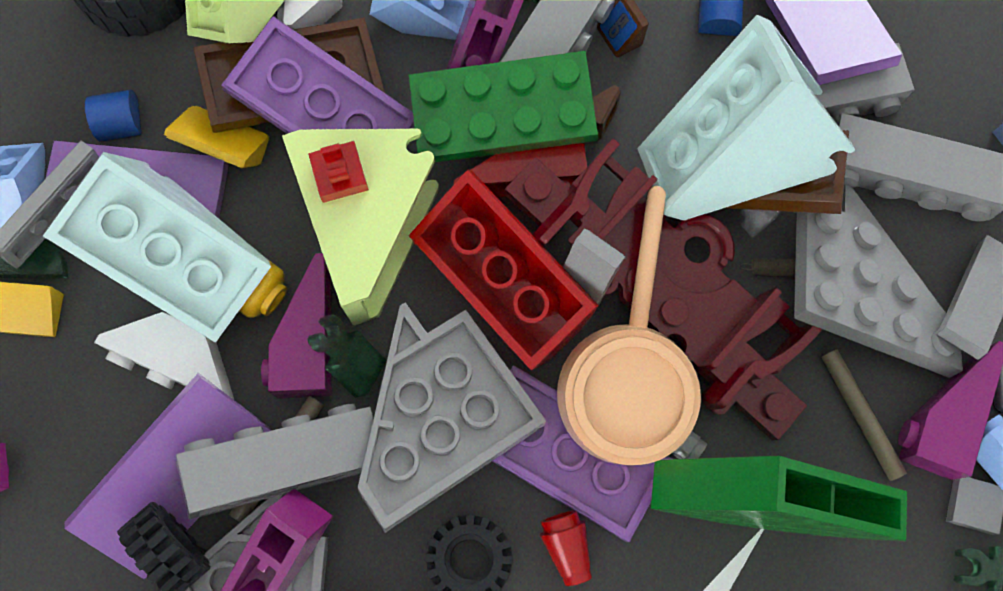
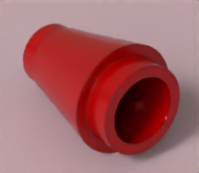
(568, 546)

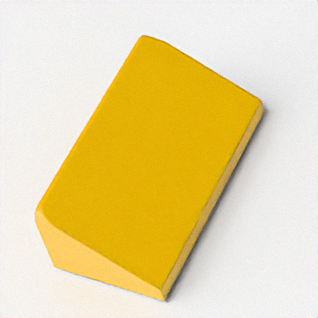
(238, 146)
(29, 309)

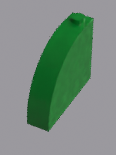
(779, 497)

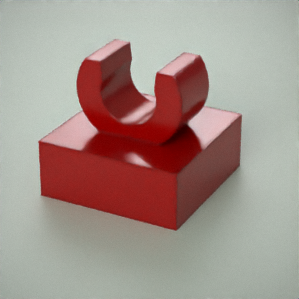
(338, 171)

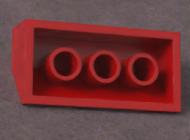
(503, 271)

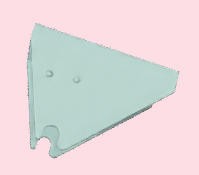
(743, 129)
(159, 243)

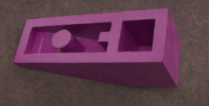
(484, 32)
(292, 365)
(951, 424)
(279, 545)

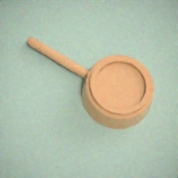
(628, 387)

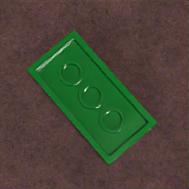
(504, 107)

